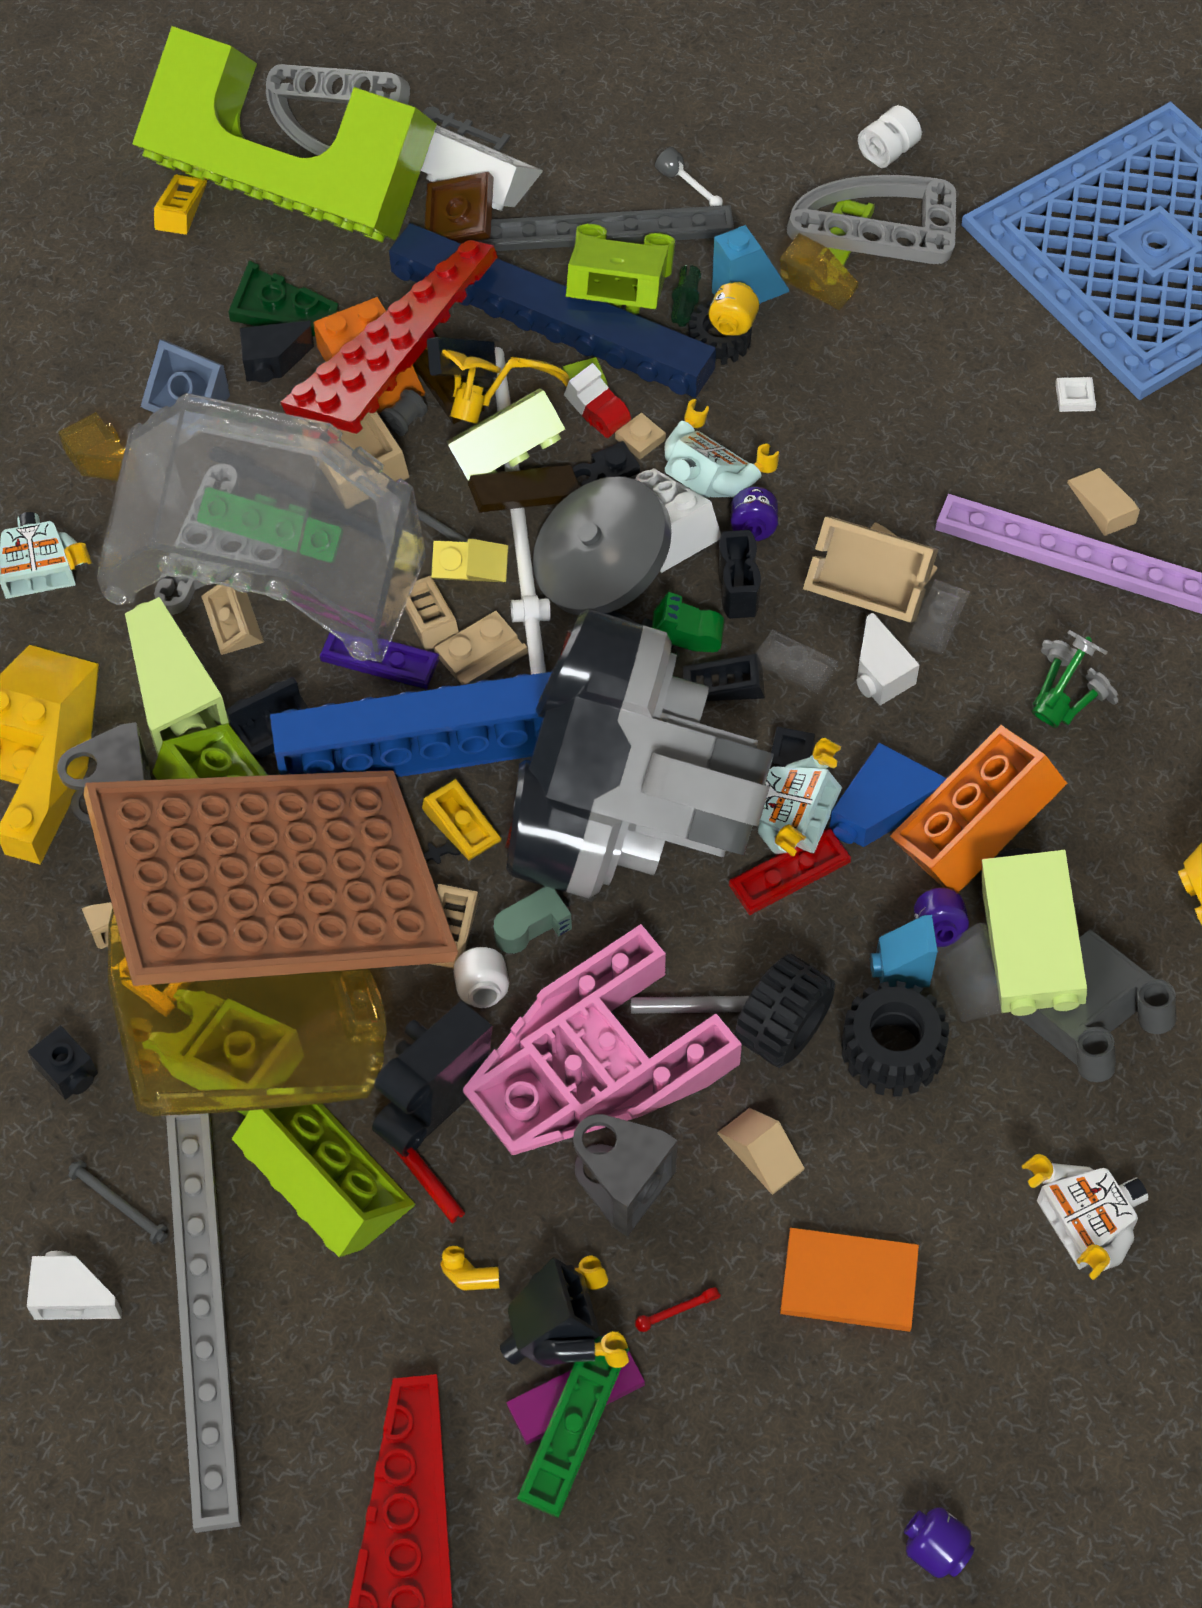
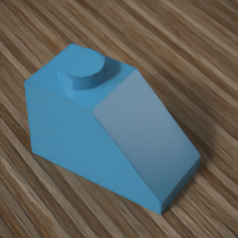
(906, 954)

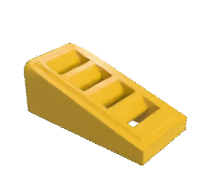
(177, 214)

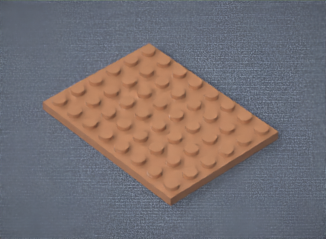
(265, 876)

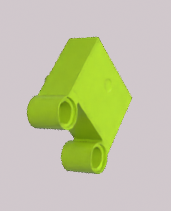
(619, 270)

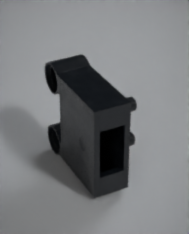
(430, 1076)

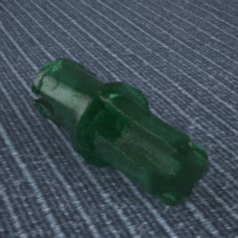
(685, 295)

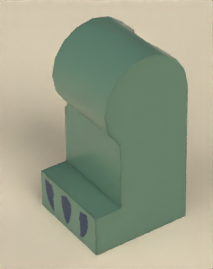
(529, 919)

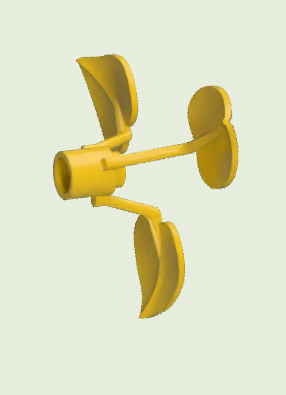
(469, 397)

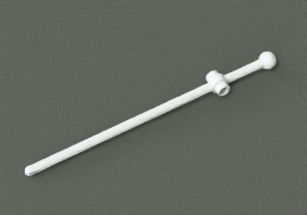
(529, 609)

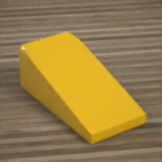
(460, 820)

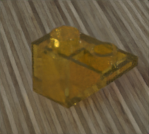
(93, 447)

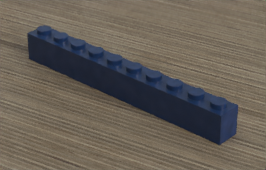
(584, 324)

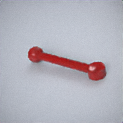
(643, 1323)

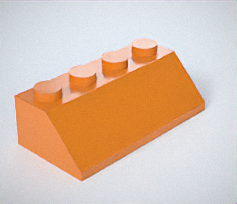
(979, 809)

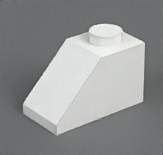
(884, 663)
(67, 1290)

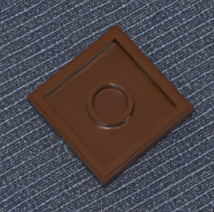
(460, 207)

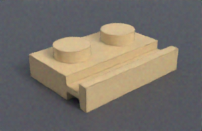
(481, 649)

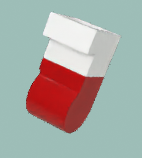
(597, 402)

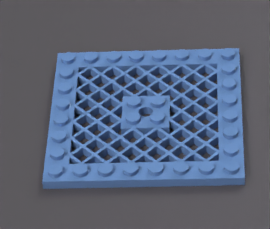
(1135, 363)

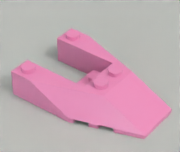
(579, 1061)

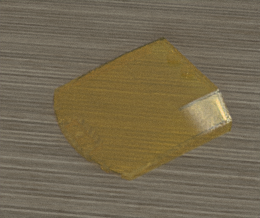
(247, 1039)

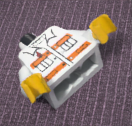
(1088, 1210)

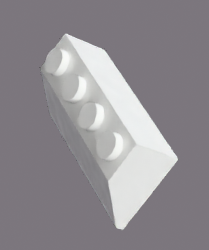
(458, 156)

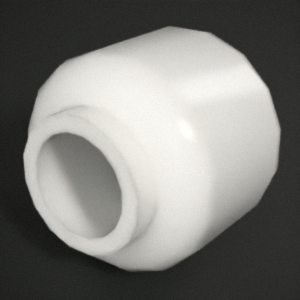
(481, 977)

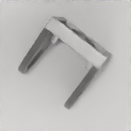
(118, 758)
(629, 1172)

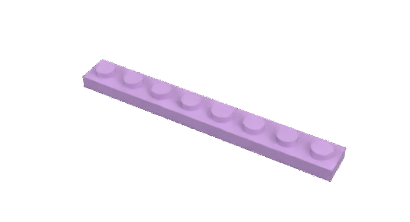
(1071, 552)

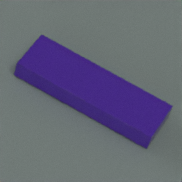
(399, 664)

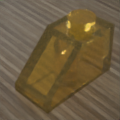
(817, 272)

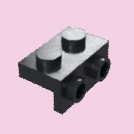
(252, 719)

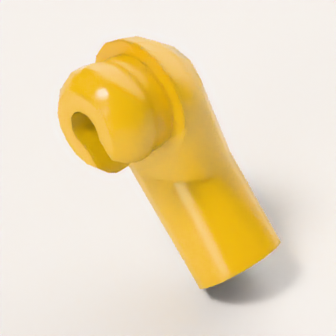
(464, 1274)

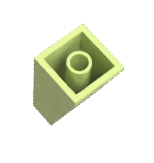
(172, 680)
(1033, 932)

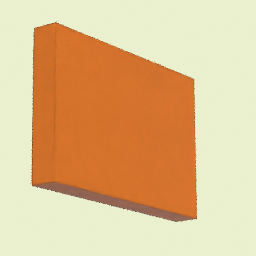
(850, 1279)

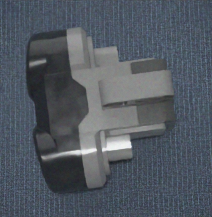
(627, 765)

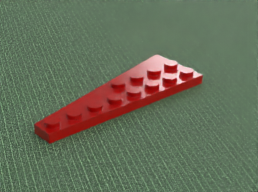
(367, 366)
(406, 1527)

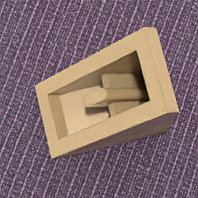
(763, 1148)

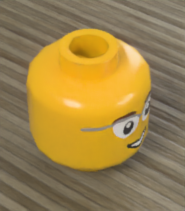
(734, 309)

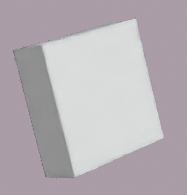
(1075, 394)

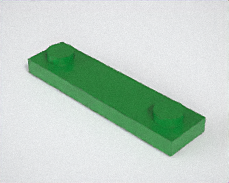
(568, 1435)

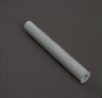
(695, 1004)

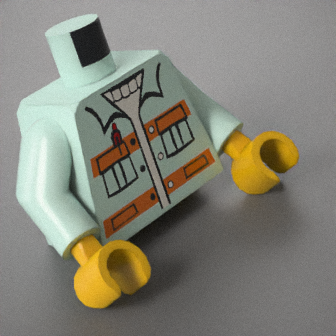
(706, 464)
(38, 557)
(800, 801)

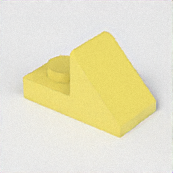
(470, 561)

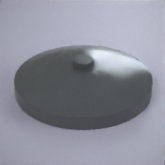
(602, 545)

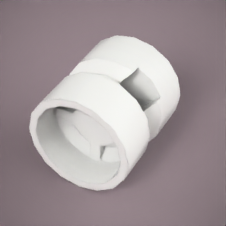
(889, 136)

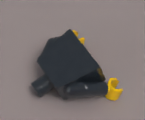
(557, 1321)

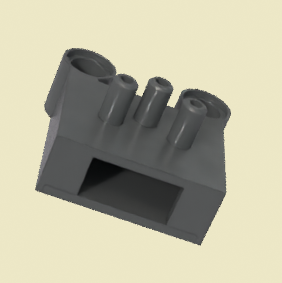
(1114, 994)

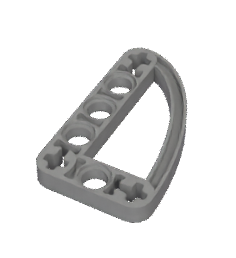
(322, 91)
(926, 188)

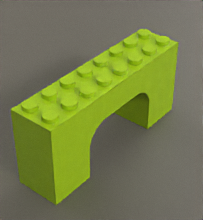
(354, 184)

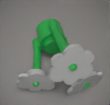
(1052, 703)

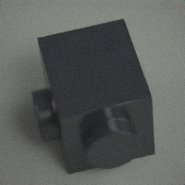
(63, 1063)

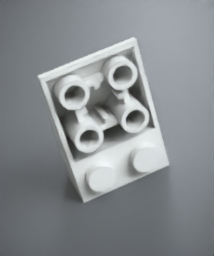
(690, 515)

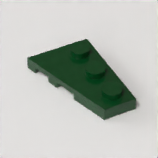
(271, 300)

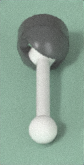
(672, 163)

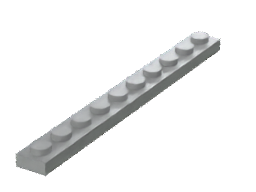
(202, 1325)

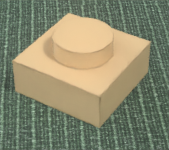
(640, 435)

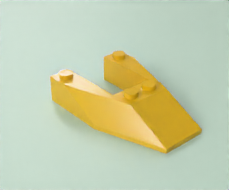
(43, 713)

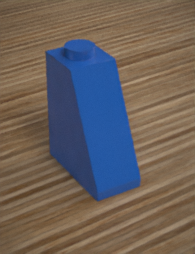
(882, 796)

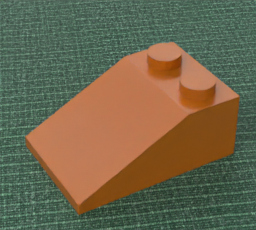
(347, 324)

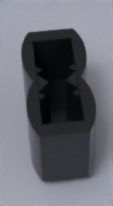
(739, 574)

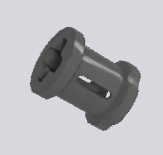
(404, 412)

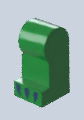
(688, 625)

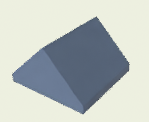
(182, 372)

